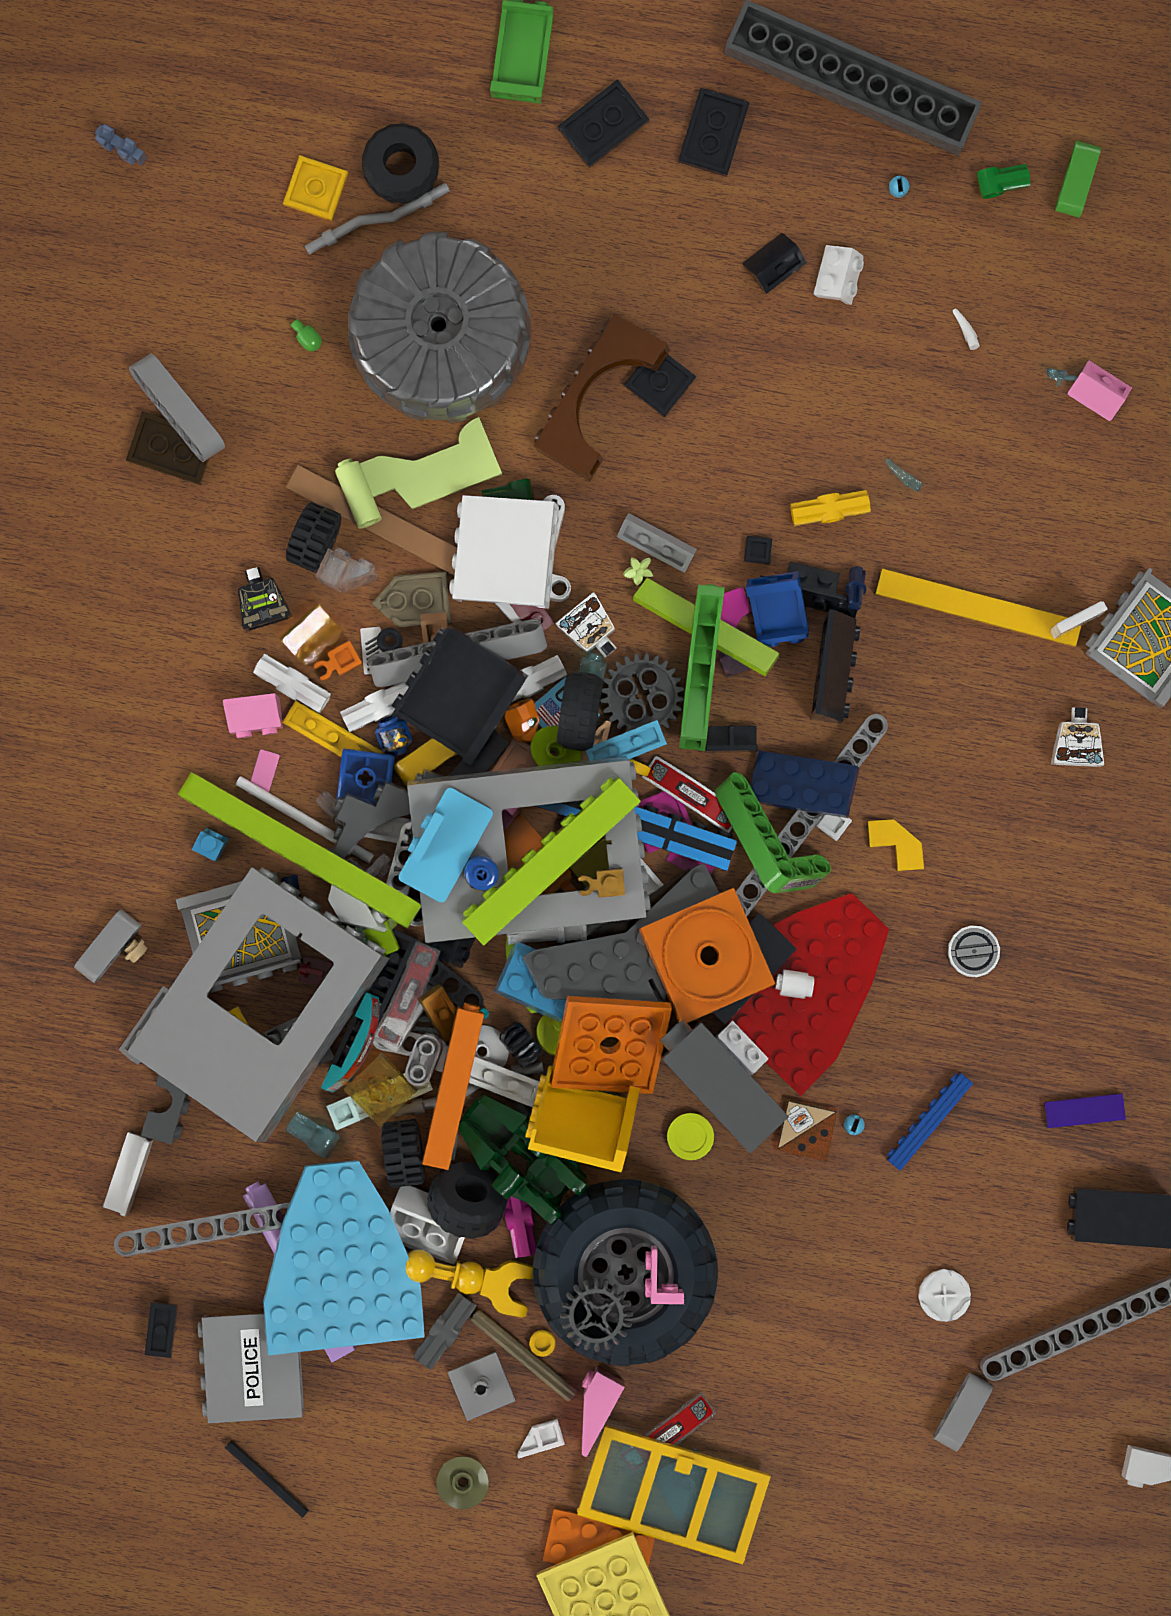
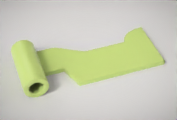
(418, 480)

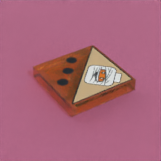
(807, 1130)

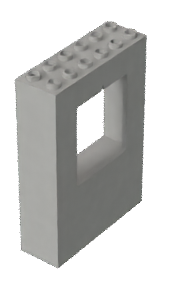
(530, 788)
(223, 1058)

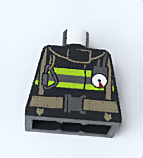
(261, 602)

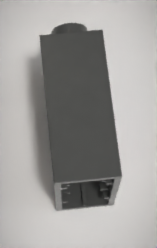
(721, 1084)

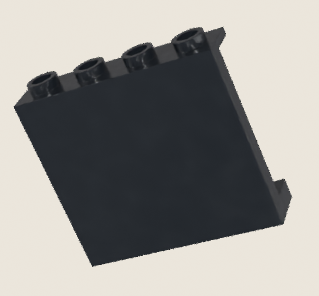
(459, 693)

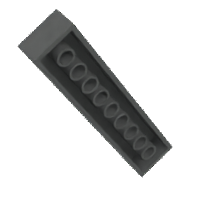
(852, 77)

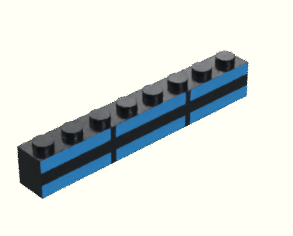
(672, 834)

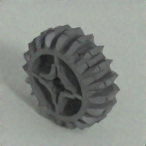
(609, 1332)

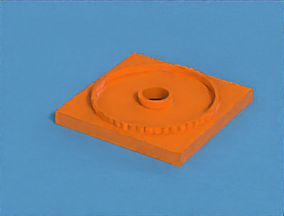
(676, 949)
(633, 1061)

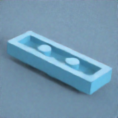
(630, 743)

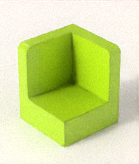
(384, 939)

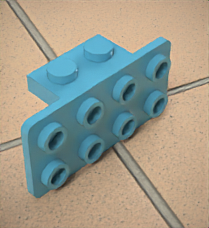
(445, 844)

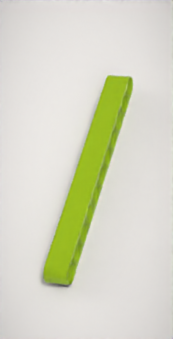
(299, 850)

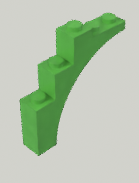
(701, 667)

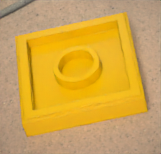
(315, 188)

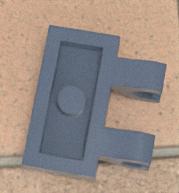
(125, 148)

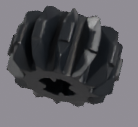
(520, 1044)

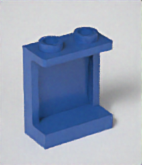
(778, 608)

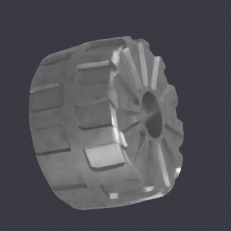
(448, 370)

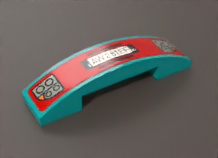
(338, 1075)

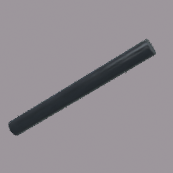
(266, 1478)

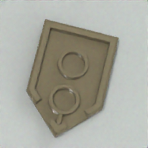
(414, 595)

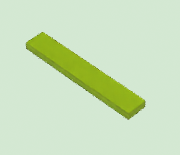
(730, 640)

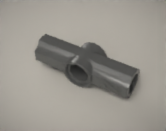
(445, 1330)

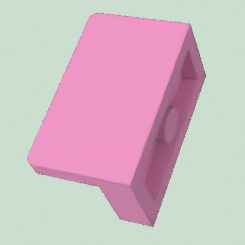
(1099, 391)

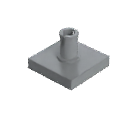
(481, 1386)

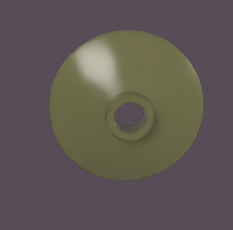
(462, 1496)

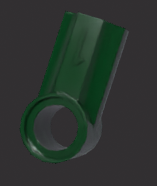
(514, 490)

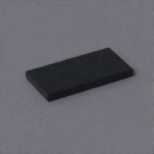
(775, 950)

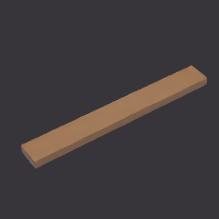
(389, 528)

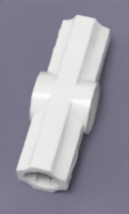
(541, 676)
(292, 683)
(373, 708)

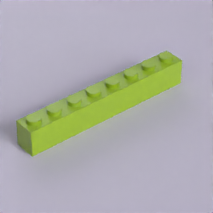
(551, 860)

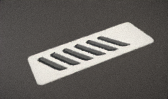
(369, 645)

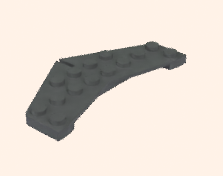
(617, 963)

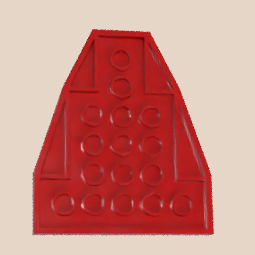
(841, 949)

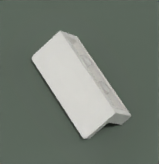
(128, 1173)

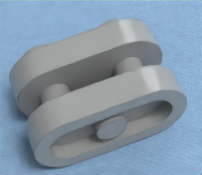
(423, 1059)

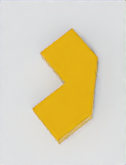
(890, 833)

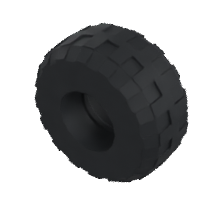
(396, 139)
(579, 711)
(458, 1215)

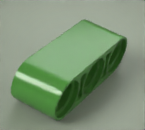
(1078, 179)

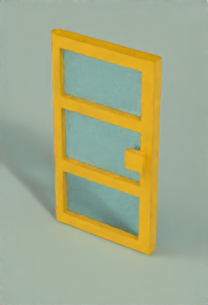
(673, 1494)

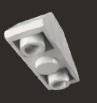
(355, 912)

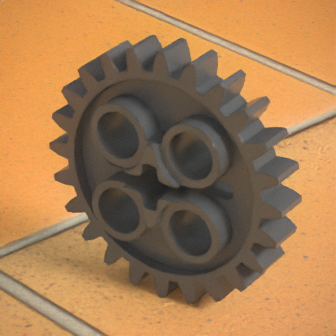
(664, 686)

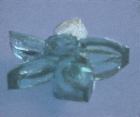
(1060, 375)

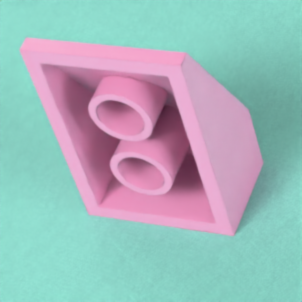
(600, 1397)

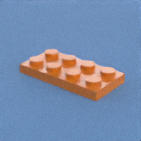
(576, 1534)

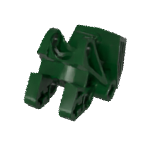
(492, 1131)

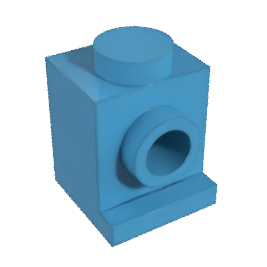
(210, 844)

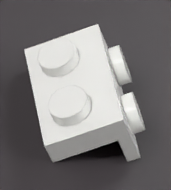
(839, 274)
(741, 1048)

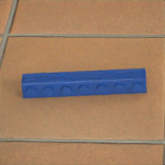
(929, 1120)

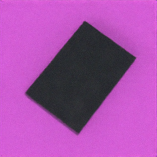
(603, 123)
(713, 132)

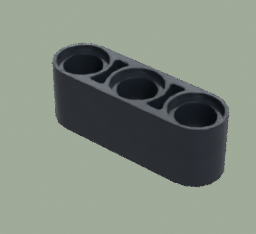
(464, 987)

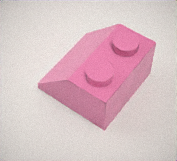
(253, 715)

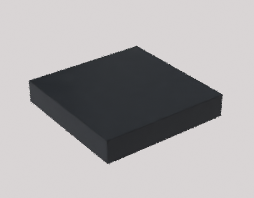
(661, 388)

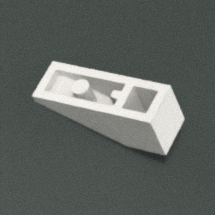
(1146, 1466)

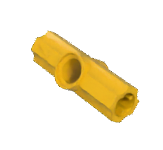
(830, 508)

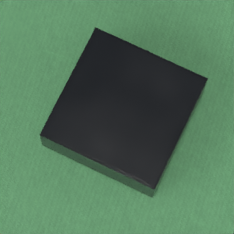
(758, 550)

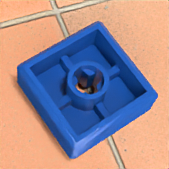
(354, 763)

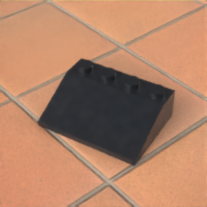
(833, 668)

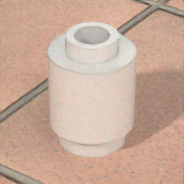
(795, 984)

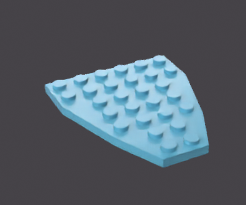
(339, 1268)

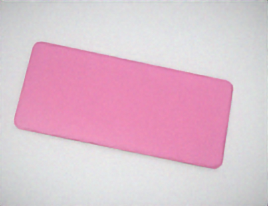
(265, 769)

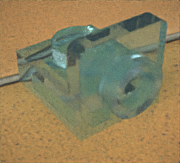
(593, 664)

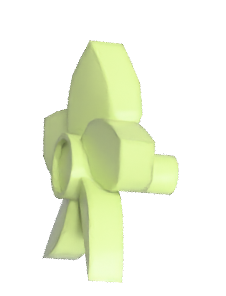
(638, 570)

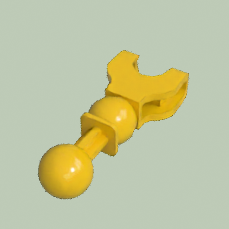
(472, 1278)

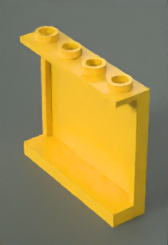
(582, 1124)

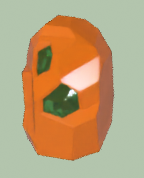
(522, 720)

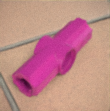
(520, 1223)

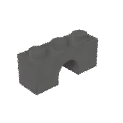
(166, 1125)

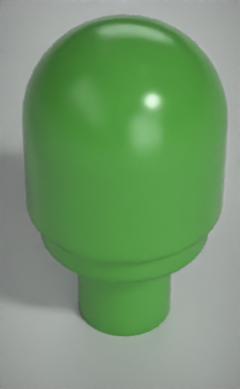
(307, 336)

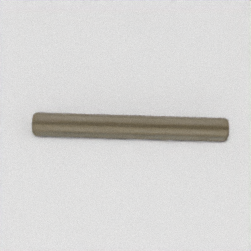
(523, 1355)

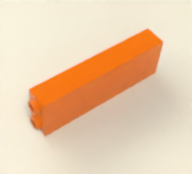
(453, 1086)

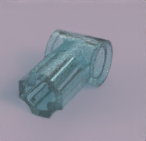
(318, 1138)

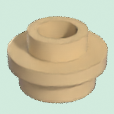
(135, 950)

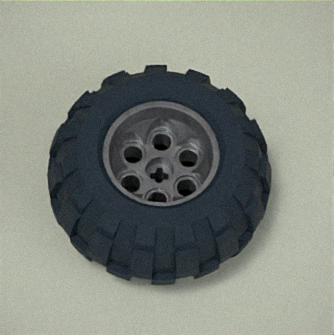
(641, 1217)

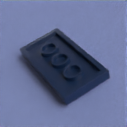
(804, 783)

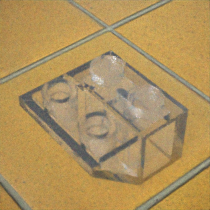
(344, 573)

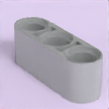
(107, 946)
(963, 1412)

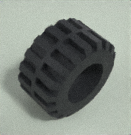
(312, 536)
(403, 1153)

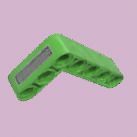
(762, 844)

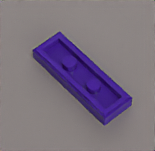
(1084, 1110)

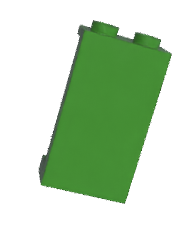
(522, 51)

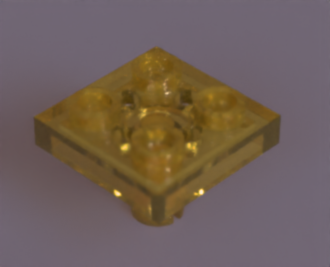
(373, 1096)

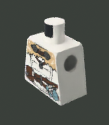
(589, 626)
(1078, 742)

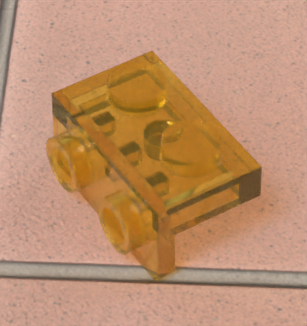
(311, 635)

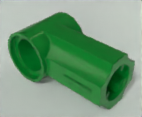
(996, 181)

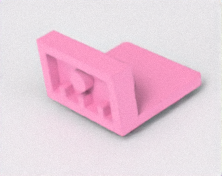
(668, 1292)

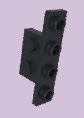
(820, 589)

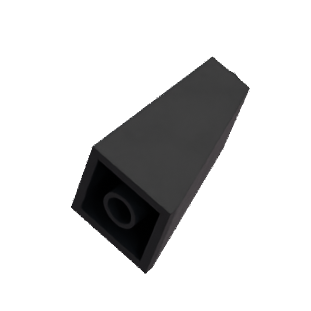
(1120, 1217)

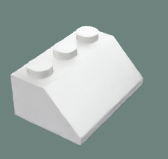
(419, 1229)

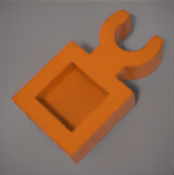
(341, 659)

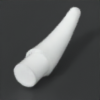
(969, 333)

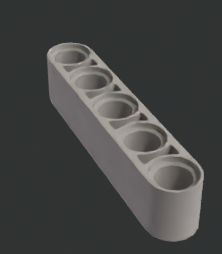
(177, 407)

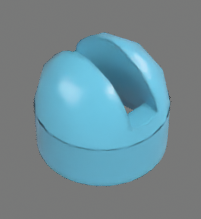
(893, 186)
(848, 1123)

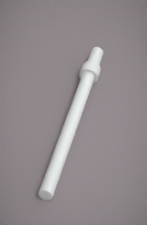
(299, 816)

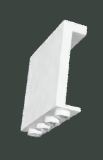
(504, 551)

